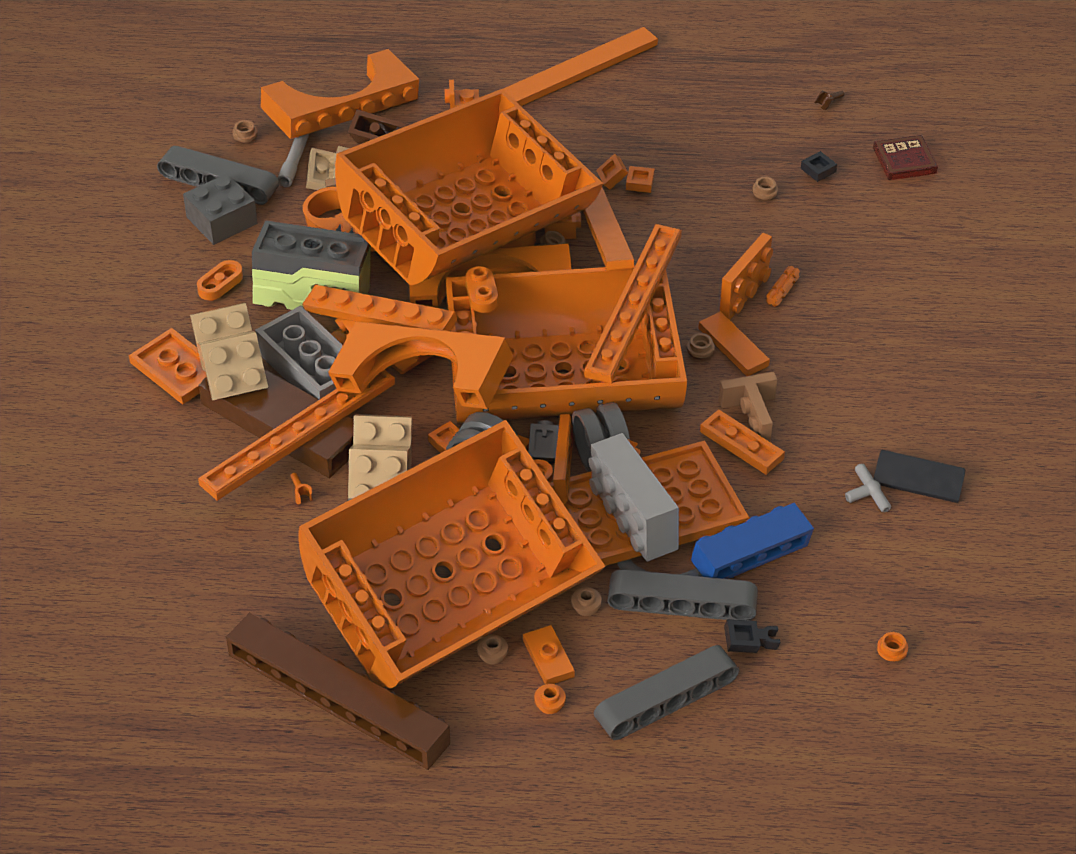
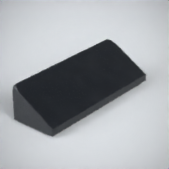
(919, 476)

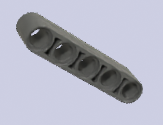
(199, 168)
(682, 595)
(666, 692)

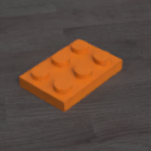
(746, 276)
(171, 364)

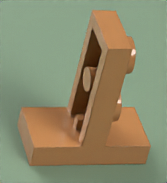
(750, 394)

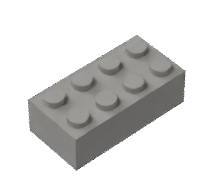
(300, 351)
(634, 497)

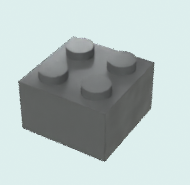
(220, 208)

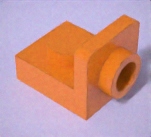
(459, 97)

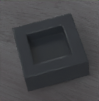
(818, 166)

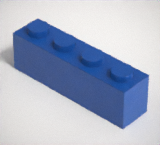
(752, 543)

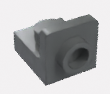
(543, 441)

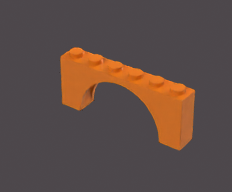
(303, 113)
(499, 261)
(374, 347)

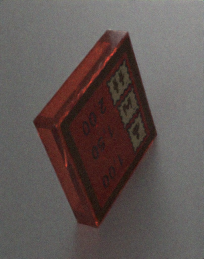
(905, 157)

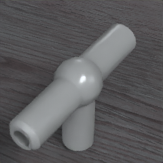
(870, 487)

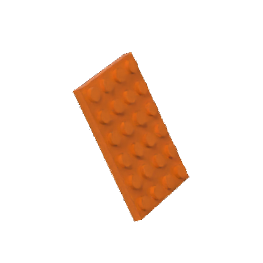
(692, 481)

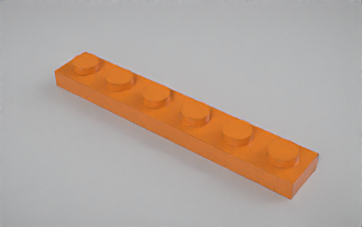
(376, 309)

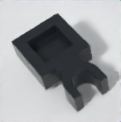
(748, 638)

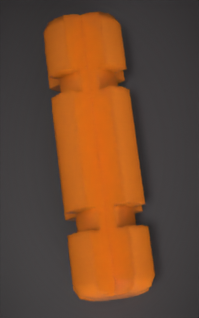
(782, 286)

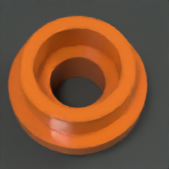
(892, 640)
(553, 704)

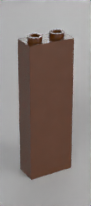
(272, 406)

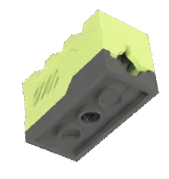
(296, 258)

